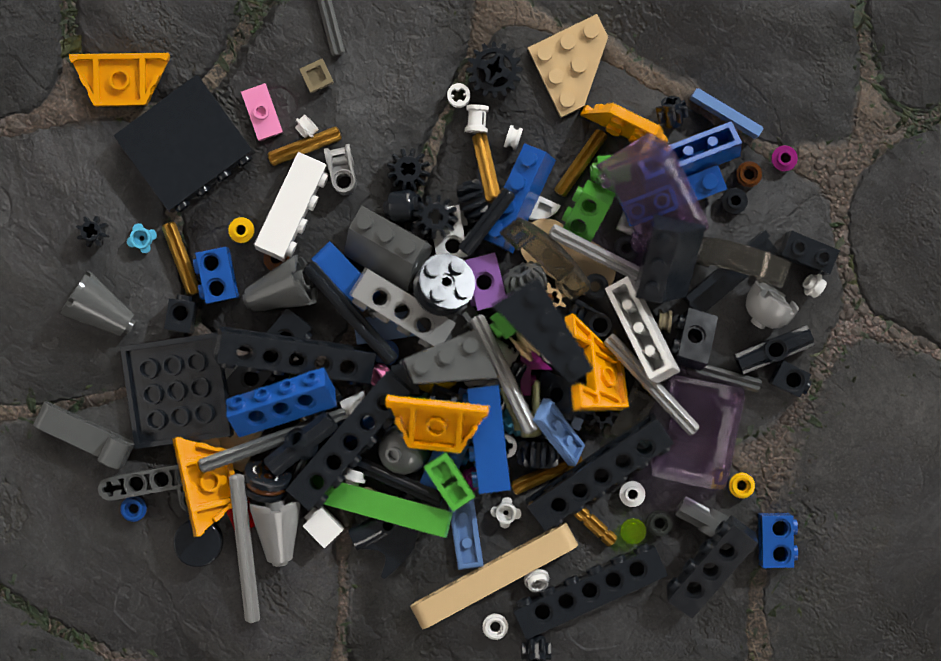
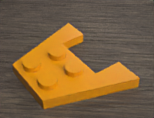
(607, 382)

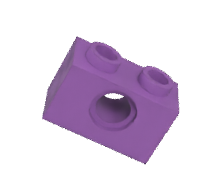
(487, 266)

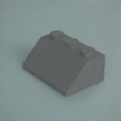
(386, 248)

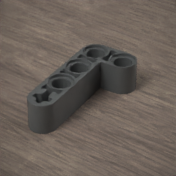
(105, 444)
(150, 484)

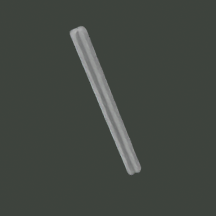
(244, 548)

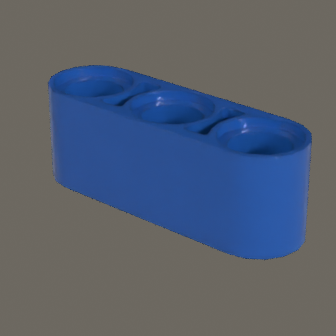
(339, 269)

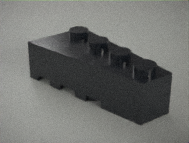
(541, 324)

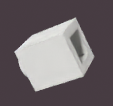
(322, 525)

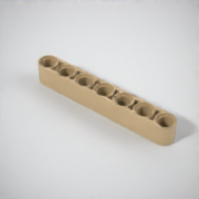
(494, 575)

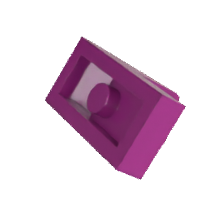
(529, 379)

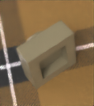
(316, 75)

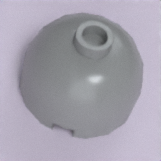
(769, 307)

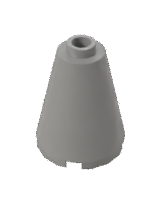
(276, 528)

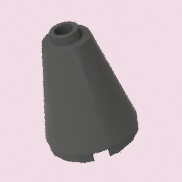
(281, 288)
(98, 307)

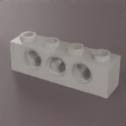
(369, 282)

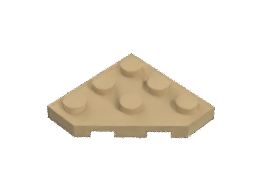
(570, 62)

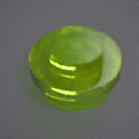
(633, 531)

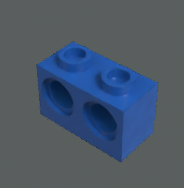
(223, 273)
(769, 541)

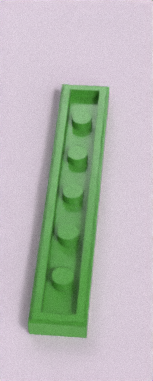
(388, 508)

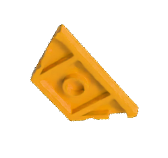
(120, 77)
(622, 121)
(436, 423)
(207, 492)

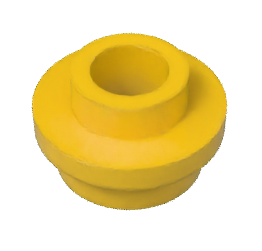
(249, 233)
(749, 488)

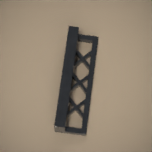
(722, 280)

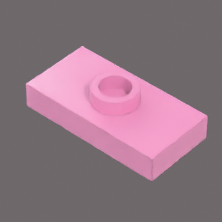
(262, 112)

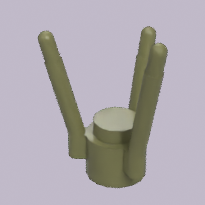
(535, 405)

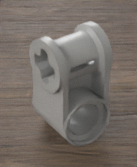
(341, 164)

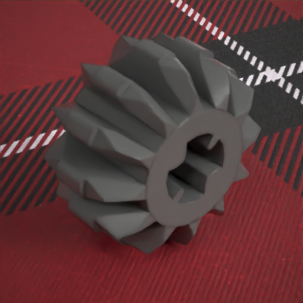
(523, 273)

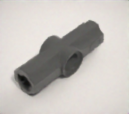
(699, 515)

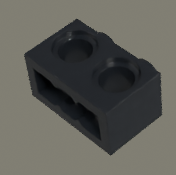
(808, 253)

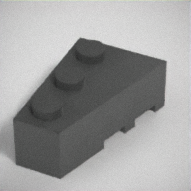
(452, 361)

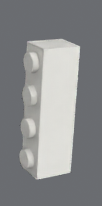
(291, 206)
(642, 330)

